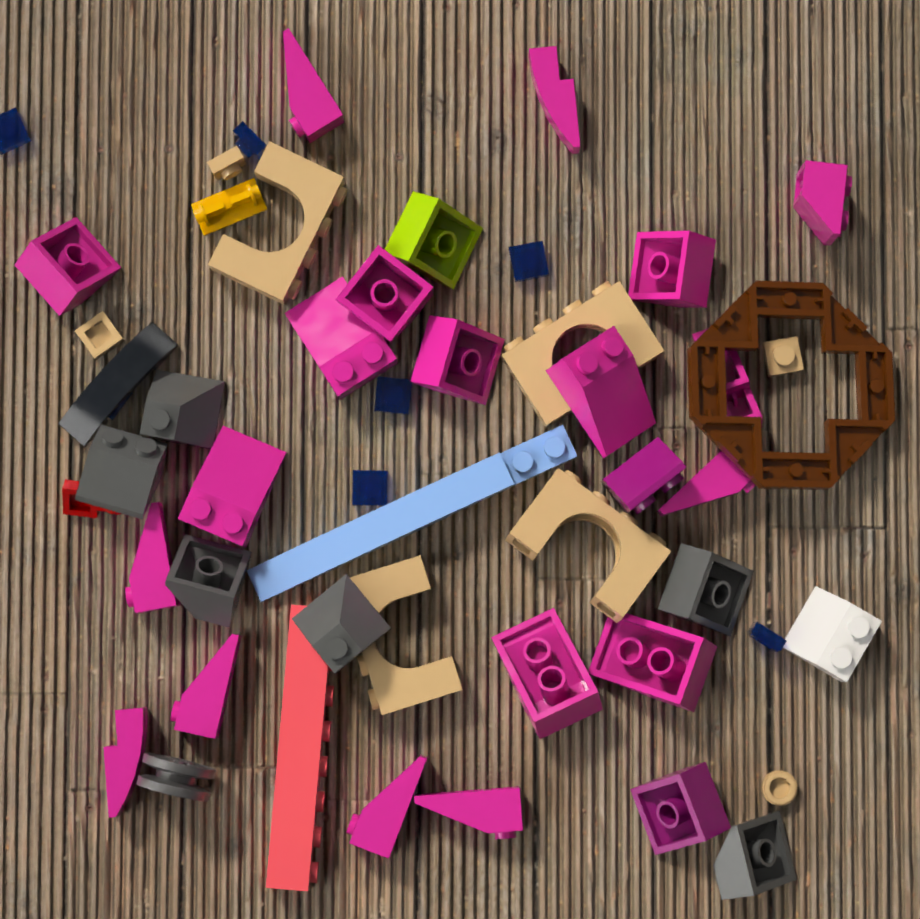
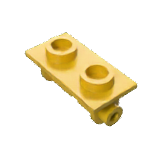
(228, 206)

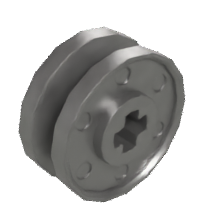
(176, 777)

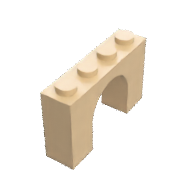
(278, 272)
(531, 357)
(636, 552)
(393, 685)

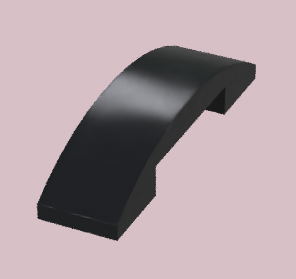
(116, 382)

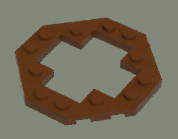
(742, 436)

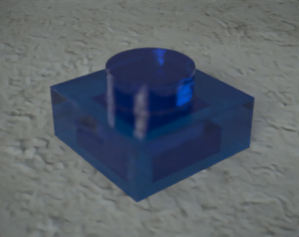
(12, 131)
(248, 141)
(528, 261)
(393, 395)
(370, 488)

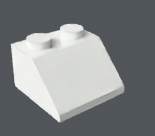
(831, 634)

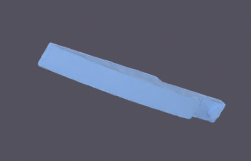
(411, 513)

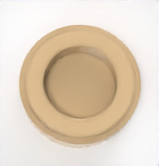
(779, 787)

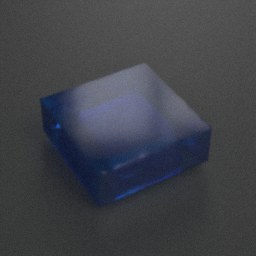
(766, 637)

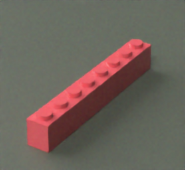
(299, 765)

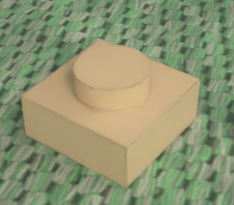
(227, 164)
(99, 335)
(782, 356)

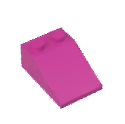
(339, 341)
(604, 391)
(232, 486)
(653, 660)
(547, 673)

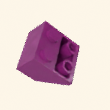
(643, 475)

